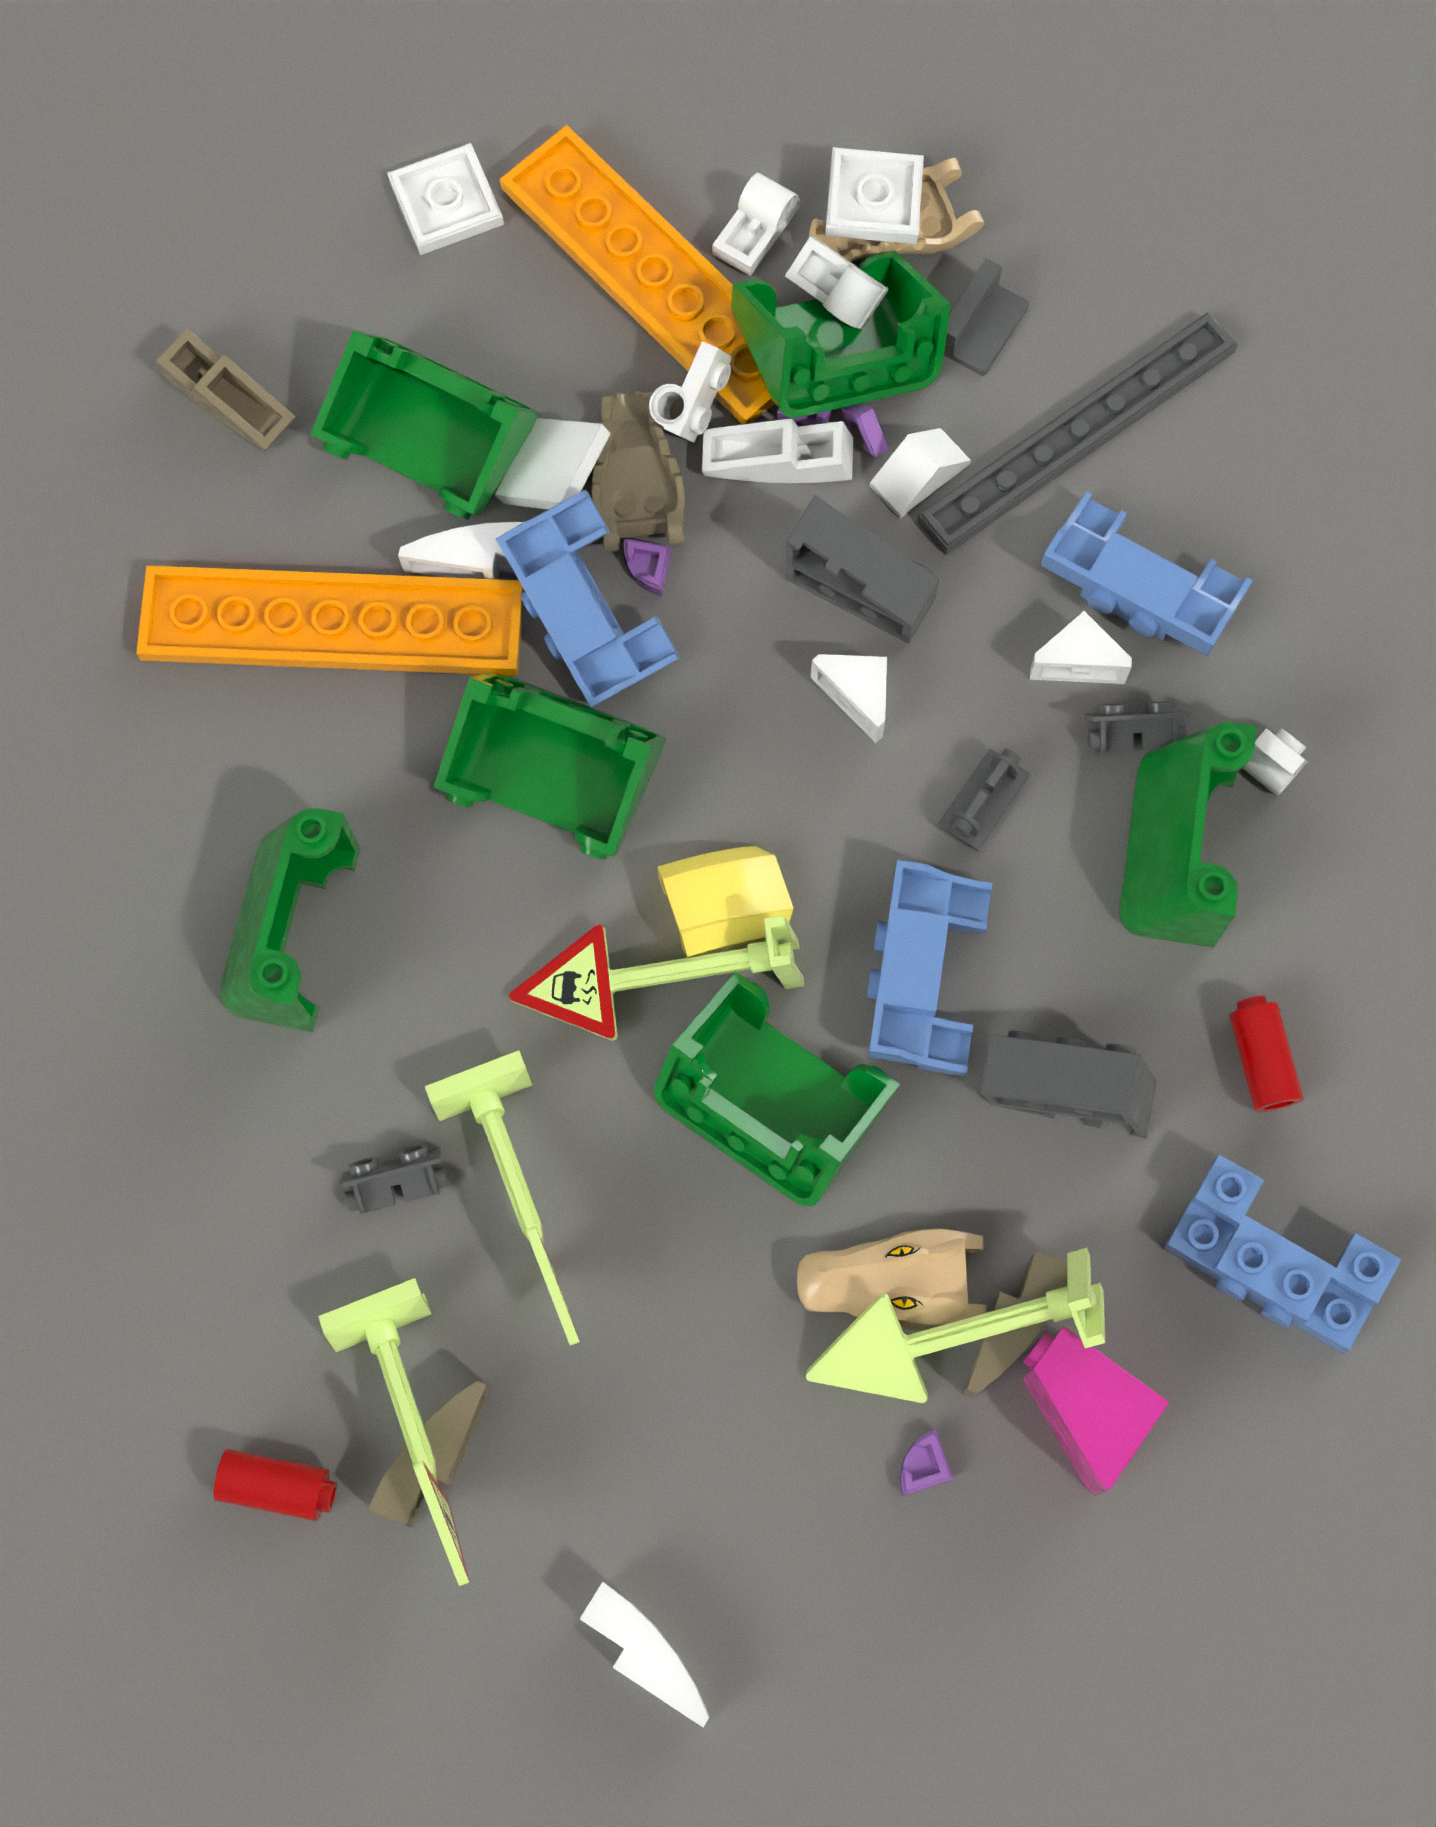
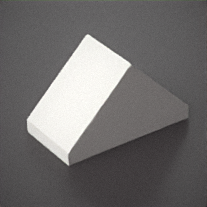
(918, 470)
(1081, 655)
(856, 687)

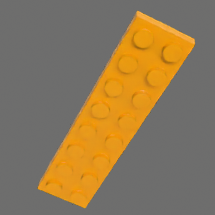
(637, 260)
(330, 620)

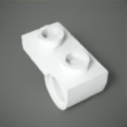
(760, 219)
(836, 283)
(706, 376)
(1276, 760)

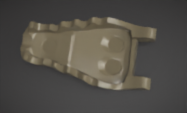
(635, 475)

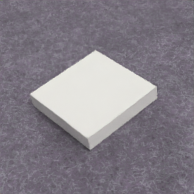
(874, 195)
(445, 198)
(552, 463)

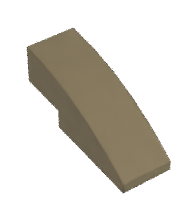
(223, 390)
(1002, 1350)
(449, 1435)

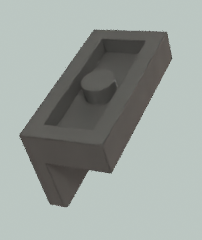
(983, 320)

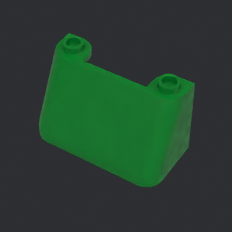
(823, 364)
(422, 421)
(548, 760)
(1164, 883)
(258, 976)
(767, 1095)

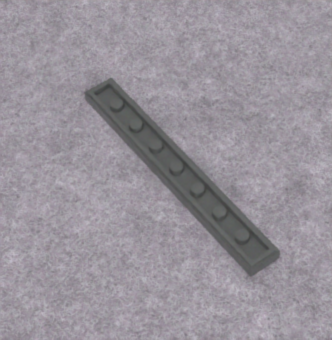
(1076, 433)

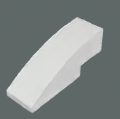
(779, 452)
(458, 553)
(646, 1653)

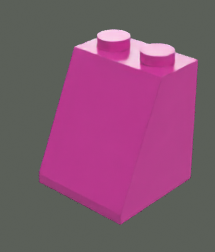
(1090, 1406)

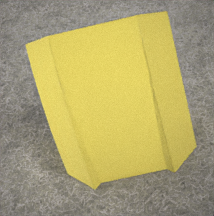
(724, 898)

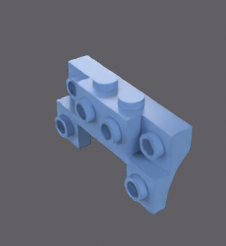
(1139, 584)
(573, 608)
(913, 949)
(1274, 1271)

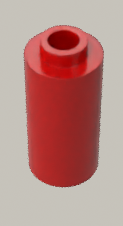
(1265, 1054)
(274, 1485)

